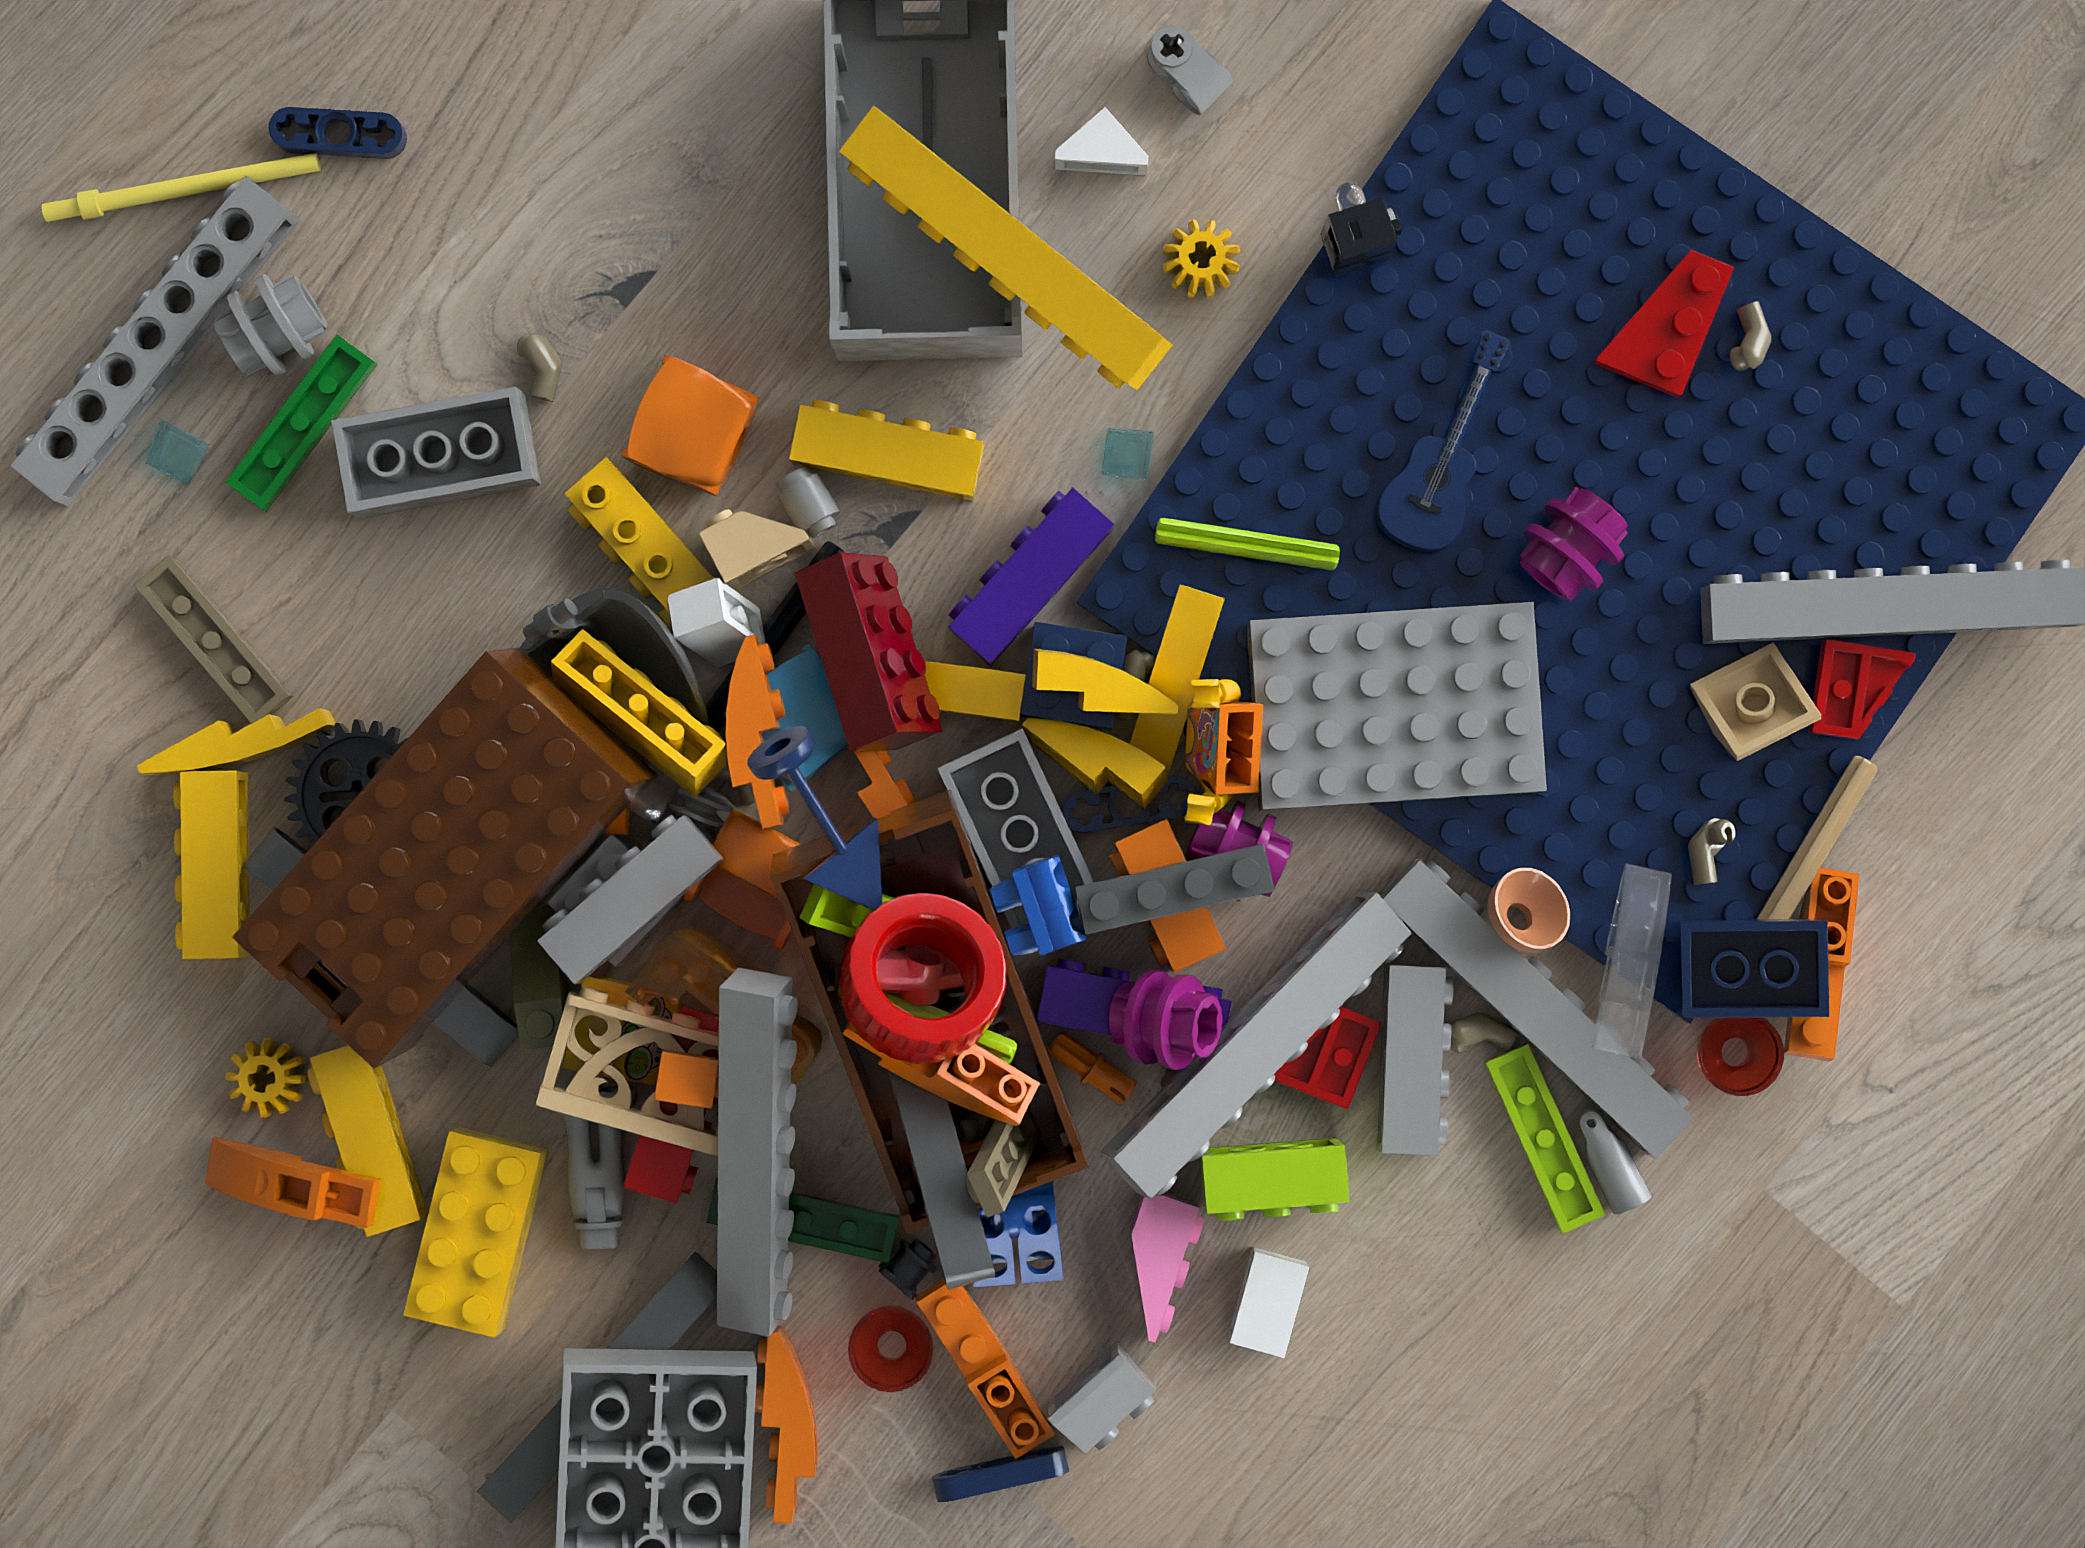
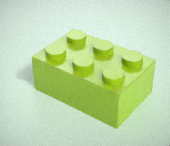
(1274, 1178)

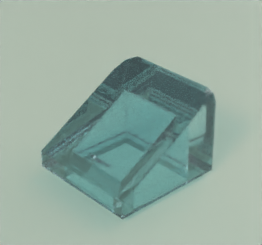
(176, 452)
(1127, 453)

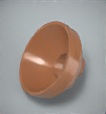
(1541, 903)

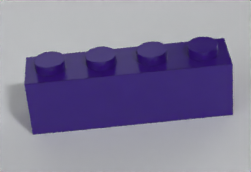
(1031, 576)
(1084, 998)

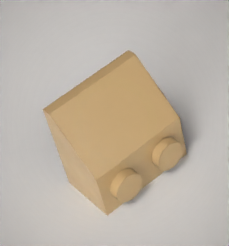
(751, 546)

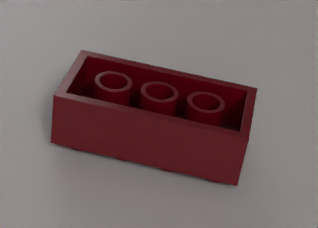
(868, 652)

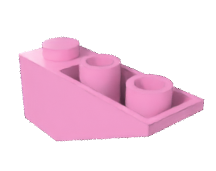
(1159, 1245)

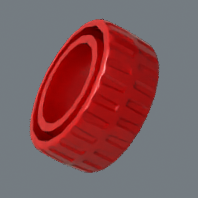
(946, 927)

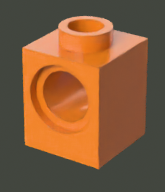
(687, 1079)

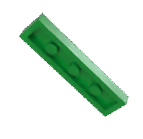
(301, 423)

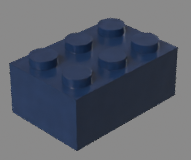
(1755, 968)

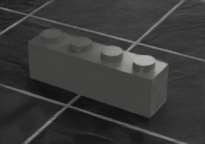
(1174, 889)

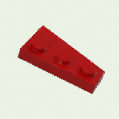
(1670, 327)

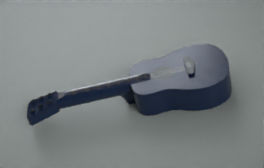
(1427, 500)

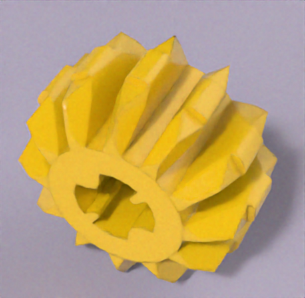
(1217, 265)
(259, 1060)

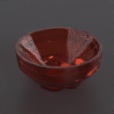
(1763, 1057)
(890, 1373)

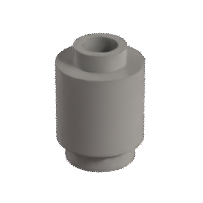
(808, 501)

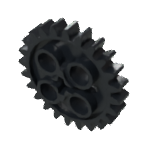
(357, 751)

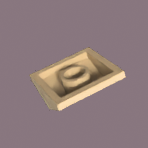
(1754, 702)

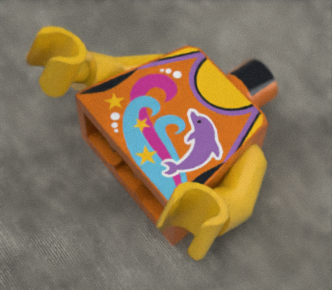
(1221, 746)

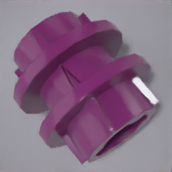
(1576, 540)
(1231, 833)
(1165, 1019)

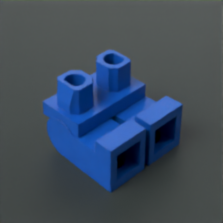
(1047, 904)
(1032, 1220)

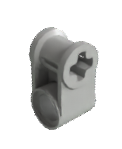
(1191, 74)

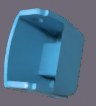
(811, 705)

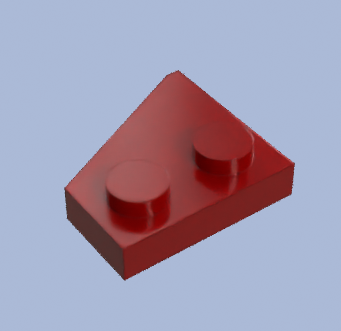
(1853, 685)
(1333, 1059)

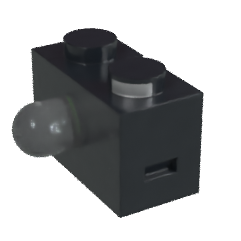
(1359, 232)

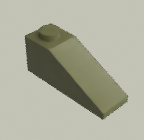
(538, 983)

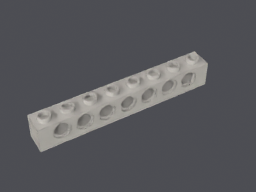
(153, 368)

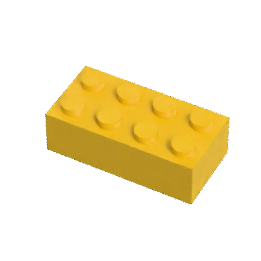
(476, 1232)

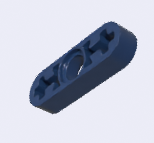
(303, 142)
(1096, 820)
(1000, 1474)

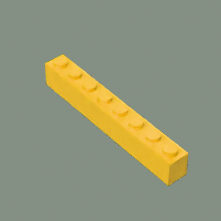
(1006, 249)

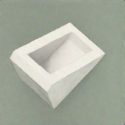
(1103, 148)

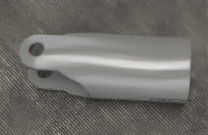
(1612, 1164)

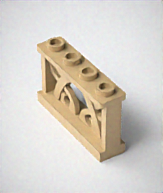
(583, 1095)

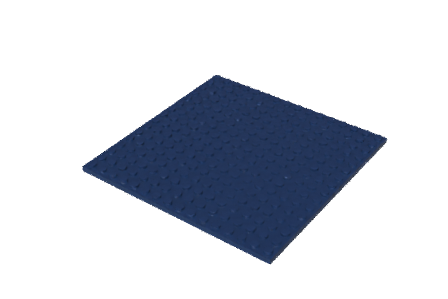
(1549, 215)

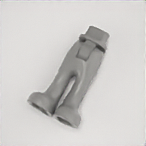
(596, 1187)

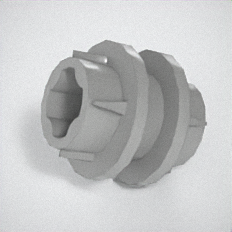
(270, 325)

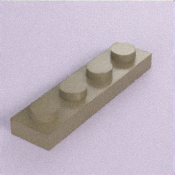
(212, 640)
(1001, 1163)

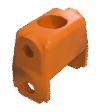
(690, 426)
(742, 882)

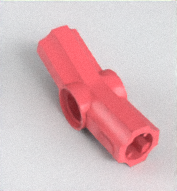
(918, 974)

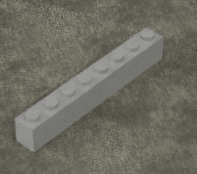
(1893, 604)
(1536, 1008)
(1256, 1044)
(755, 1150)

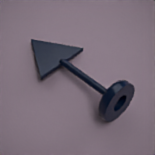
(854, 865)

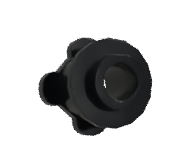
(909, 1266)

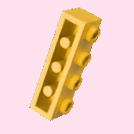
(634, 534)
(640, 712)

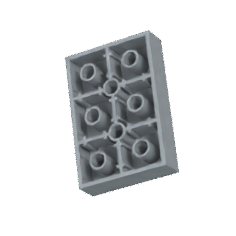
(1397, 705)
(655, 1448)

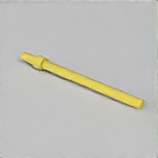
(93, 204)

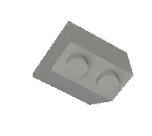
(1101, 1399)

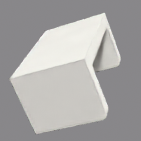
(714, 620)
(1268, 1302)

